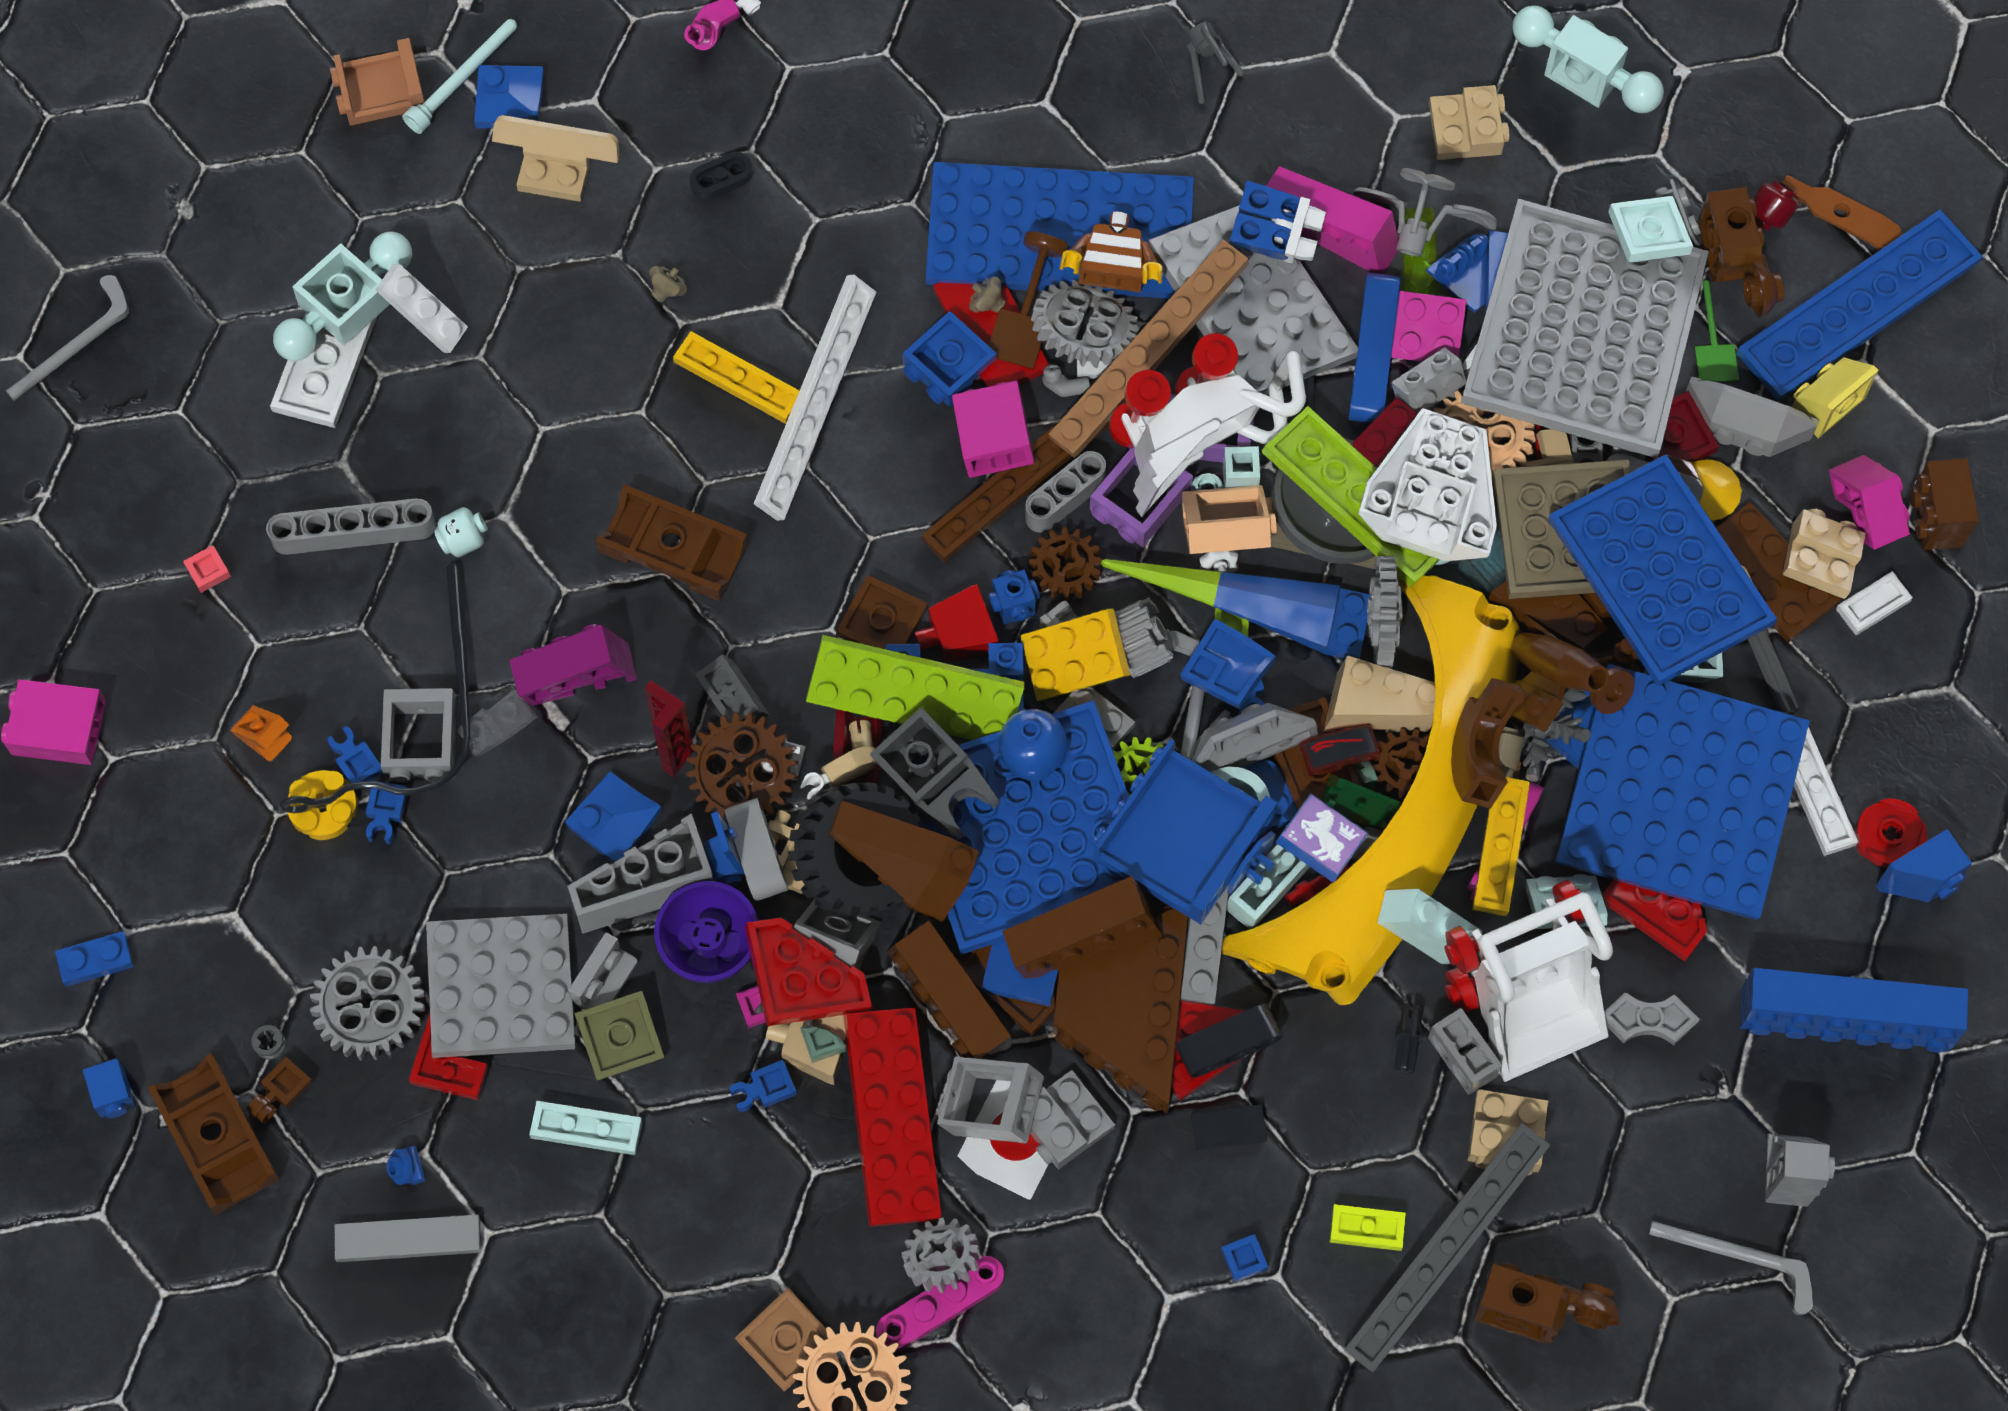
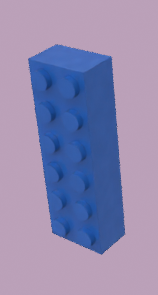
(1853, 1009)

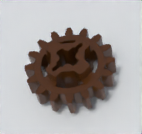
(1054, 554)
(1393, 762)

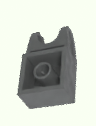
(938, 782)

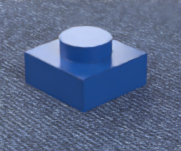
(1244, 1258)

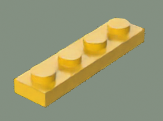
(736, 376)
(1501, 849)

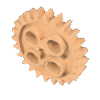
(1516, 431)
(882, 1367)

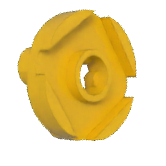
(338, 814)

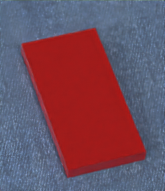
(956, 298)

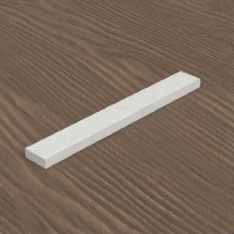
(815, 398)

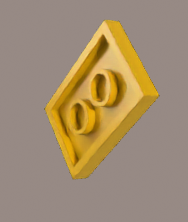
(1075, 654)

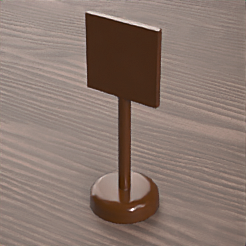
(1013, 332)
(1620, 683)

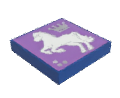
(1321, 838)

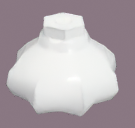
(1219, 561)

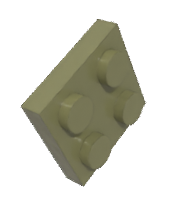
(619, 1035)

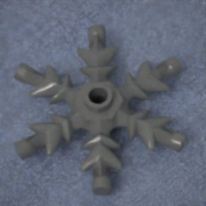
(1559, 727)

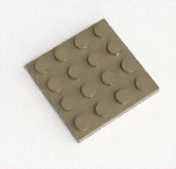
(1532, 551)

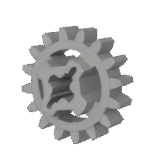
(941, 1255)

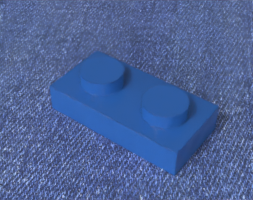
(94, 959)

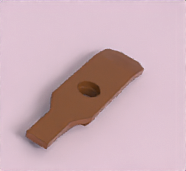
(1859, 219)

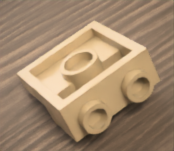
(1469, 123)
(1823, 552)
(1497, 1118)

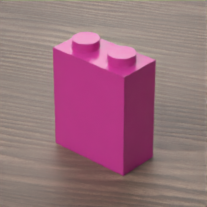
(992, 429)
(54, 722)

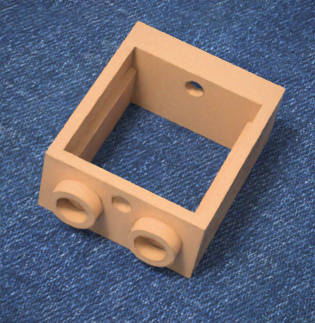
(1228, 519)

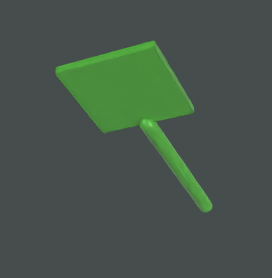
(1715, 361)

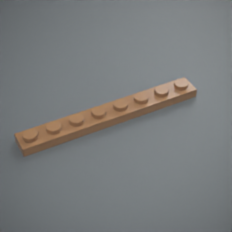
(1149, 347)

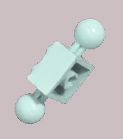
(1587, 60)
(340, 295)

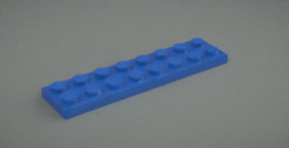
(1859, 305)

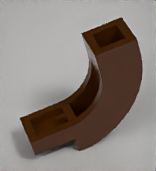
(1476, 743)

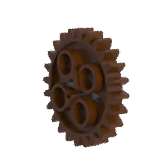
(725, 742)

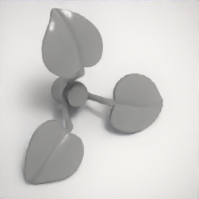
(1414, 233)

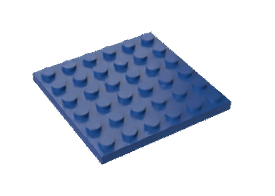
(1685, 795)
(1040, 835)

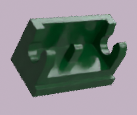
(1359, 802)

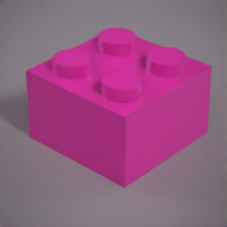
(1427, 325)

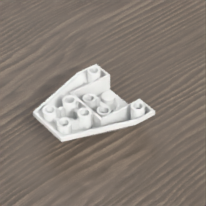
(1434, 490)

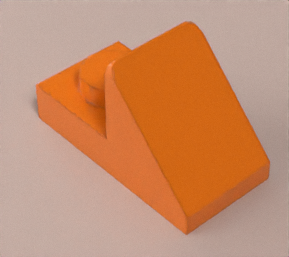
(263, 732)

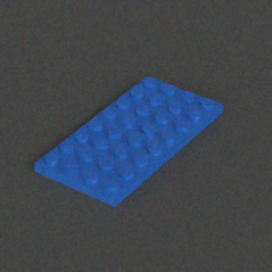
(986, 210)

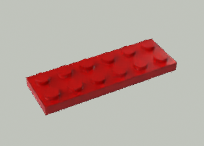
(892, 1117)

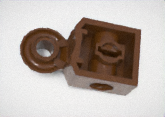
(1736, 248)
(1544, 1304)

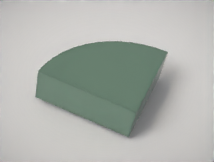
(1366, 775)
(821, 1043)

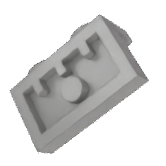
(602, 974)

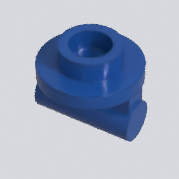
(405, 1166)

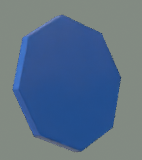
(1251, 861)

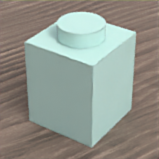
(1241, 467)

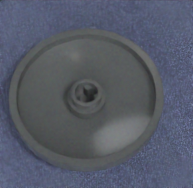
(1312, 526)

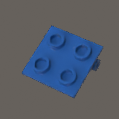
(1464, 271)

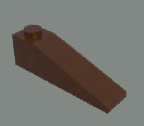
(914, 861)

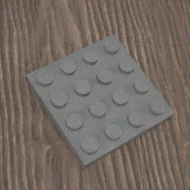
(499, 985)

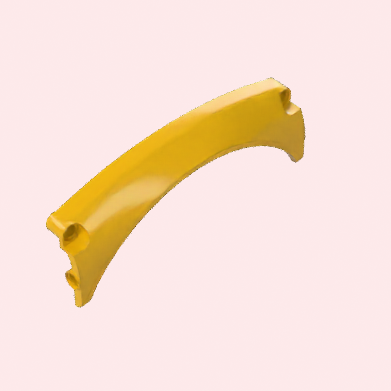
(1337, 930)

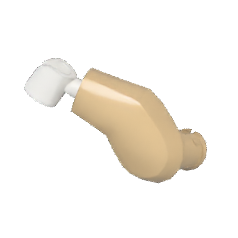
(848, 766)

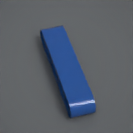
(1374, 347)

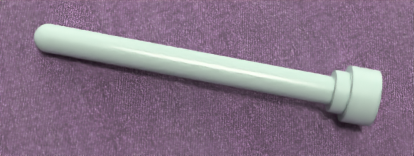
(419, 116)

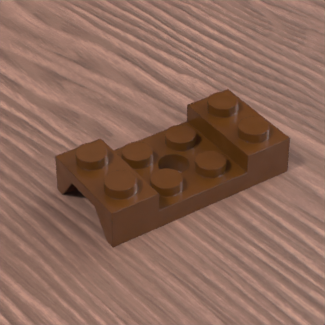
(702, 559)
(234, 1162)

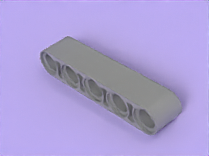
(337, 518)

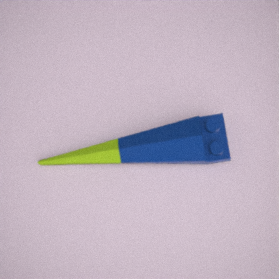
(1306, 612)

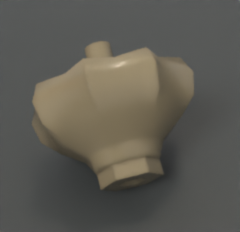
(666, 283)
(987, 296)

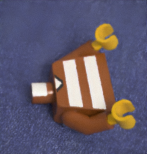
(1113, 257)

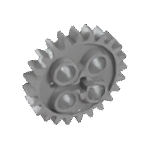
(1061, 314)
(1384, 611)
(370, 1033)

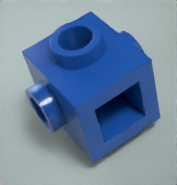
(1013, 596)

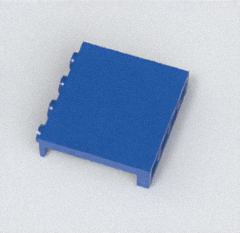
(1182, 833)

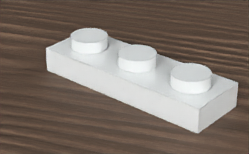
(421, 308)

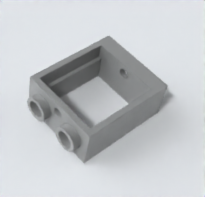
(418, 702)
(1018, 1109)

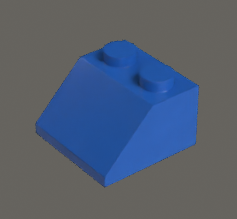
(1927, 870)

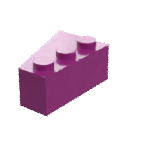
(571, 663)

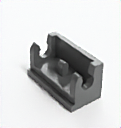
(730, 689)

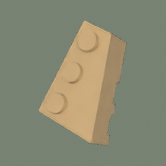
(1379, 697)

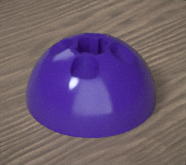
(696, 917)

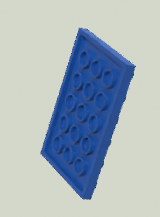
(1662, 570)

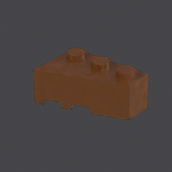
(1562, 615)

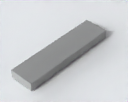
(407, 1238)

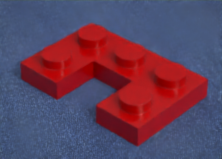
(447, 1074)

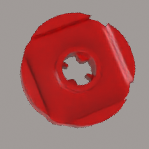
(1879, 817)

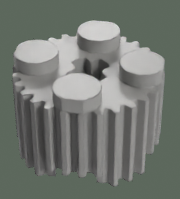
(1144, 637)

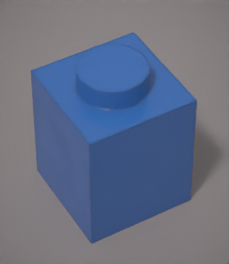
(109, 1089)

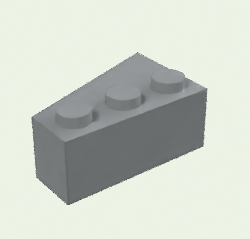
(1796, 1169)

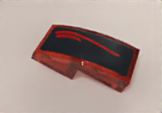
(1339, 748)

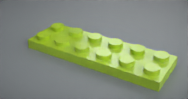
(1336, 479)
(898, 685)

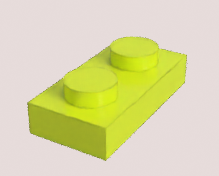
(1367, 1227)

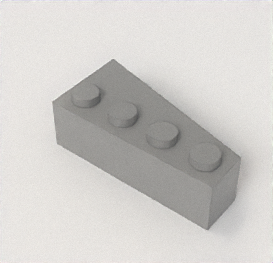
(641, 878)

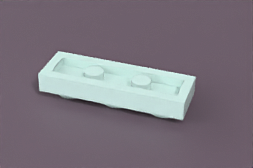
(586, 1127)

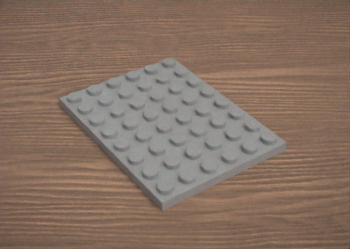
(1583, 333)

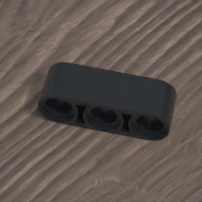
(1228, 1041)

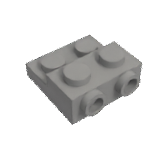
(1431, 382)
(1067, 1121)

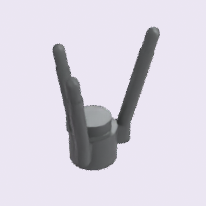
(1208, 43)

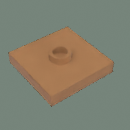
(778, 1338)

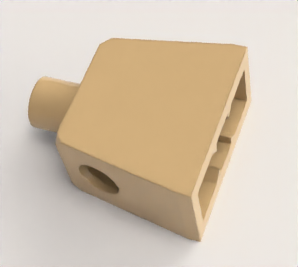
(795, 1050)

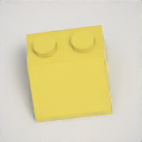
(1835, 392)

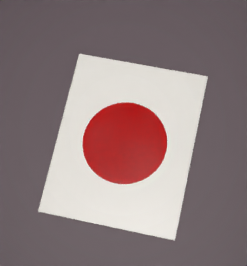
(1003, 1162)

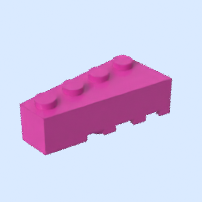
(1350, 226)

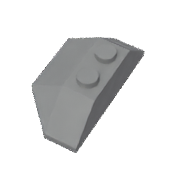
(1749, 419)
(1252, 736)

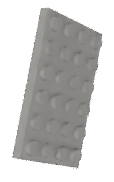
(1265, 309)

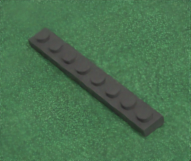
(1446, 1247)

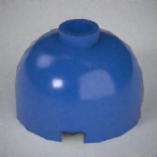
(1032, 744)

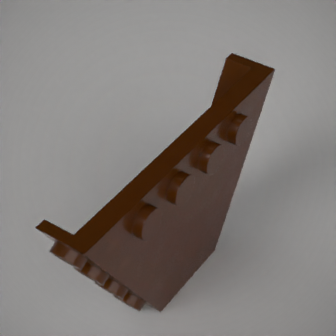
(1126, 1010)

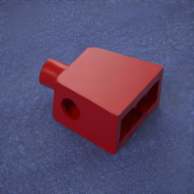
(959, 627)

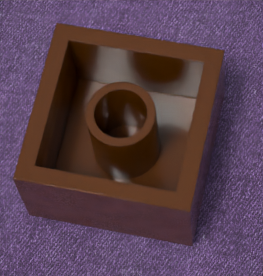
(1944, 504)

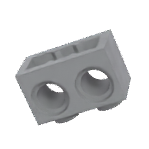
(1464, 1051)

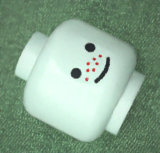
(460, 532)

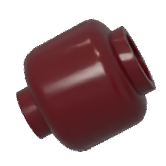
(1774, 205)

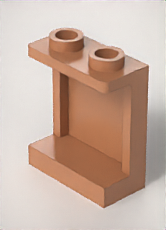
(377, 85)

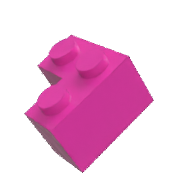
(1873, 498)

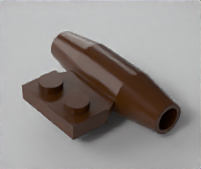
(1553, 669)

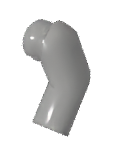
(1061, 385)

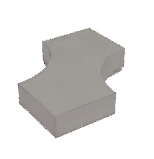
(1664, 1019)

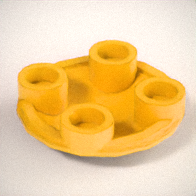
(1721, 488)

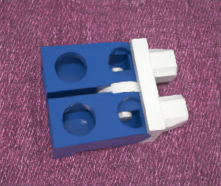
(1272, 224)

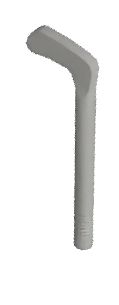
(116, 313)
(1187, 646)
(1795, 1268)

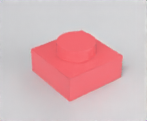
(207, 568)

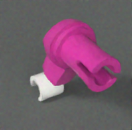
(711, 19)

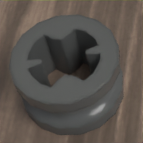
(267, 1030)

